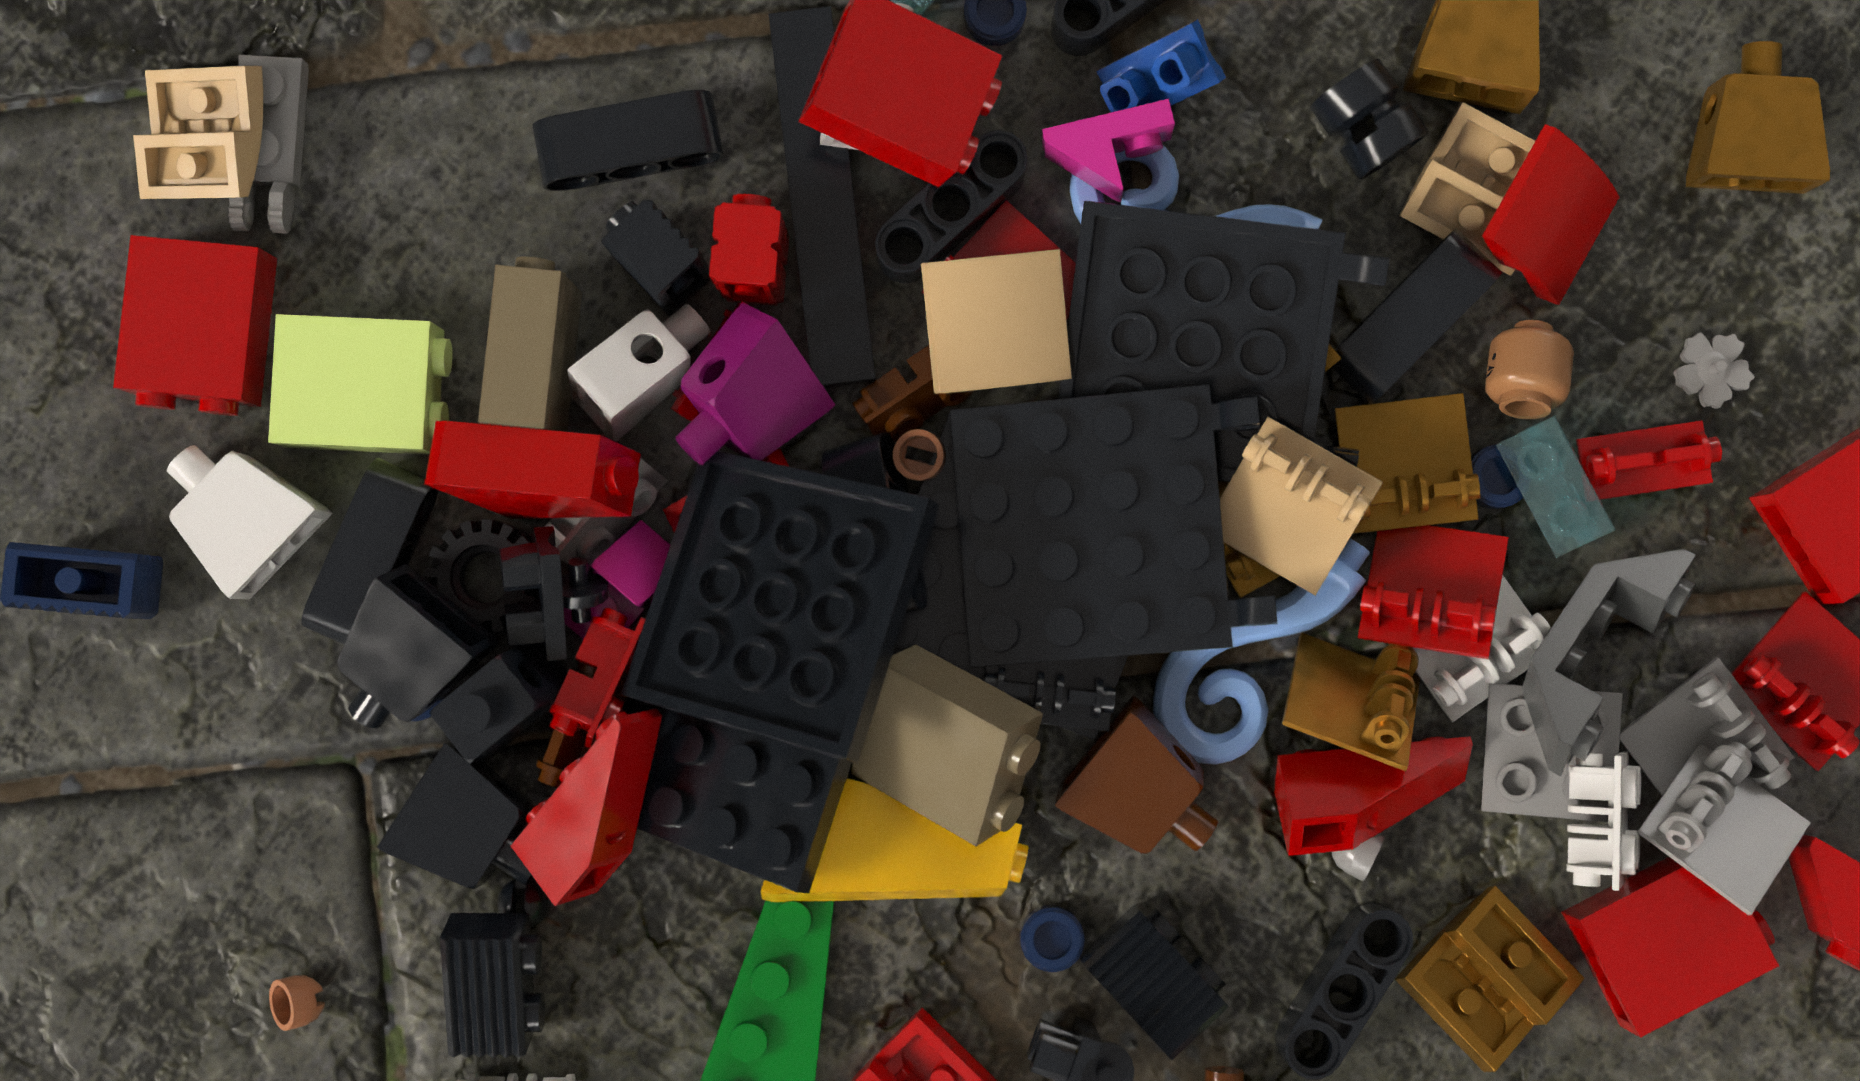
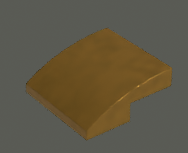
(1490, 979)

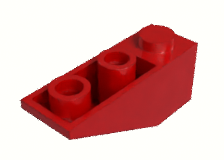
(1346, 798)
(594, 814)

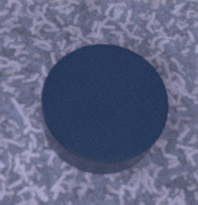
(994, 20)
(1496, 482)
(1052, 938)

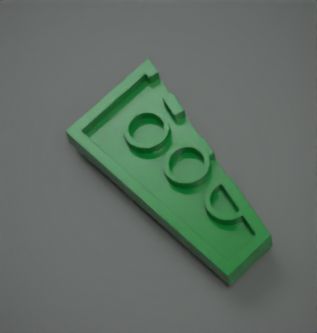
(778, 998)

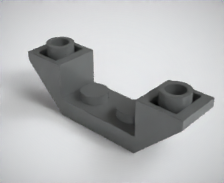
(1633, 588)

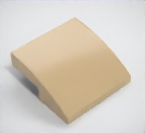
(201, 133)
(1467, 177)
(996, 321)

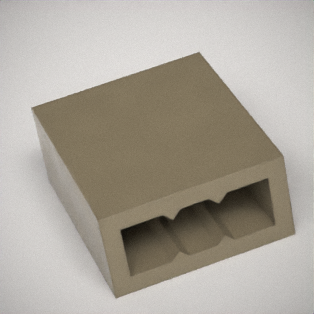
(530, 346)
(949, 746)

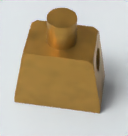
(1479, 54)
(1760, 129)

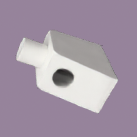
(619, 388)
(240, 518)

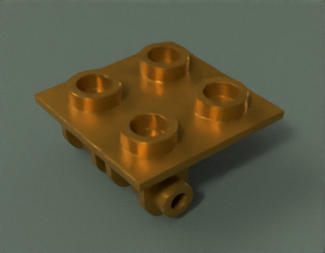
(1419, 456)
(1355, 699)

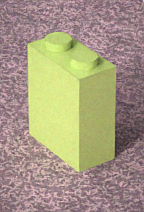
(357, 383)

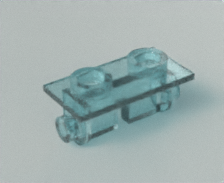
(1555, 486)

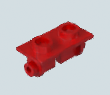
(1649, 459)
(591, 701)

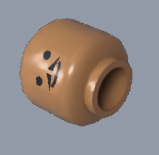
(1529, 370)

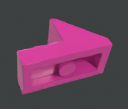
(1090, 144)
(632, 574)

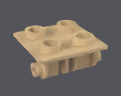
(1294, 505)

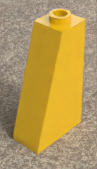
(895, 853)

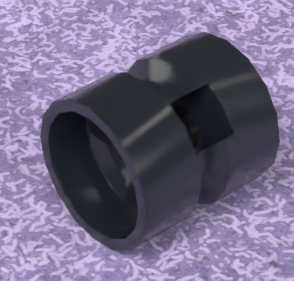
(1354, 101)

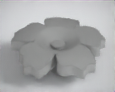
(1713, 369)

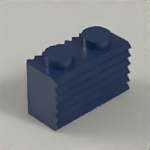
(81, 581)

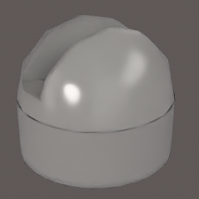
(1360, 859)

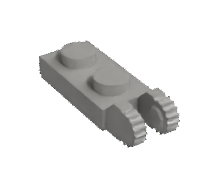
(281, 142)

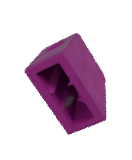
(750, 390)

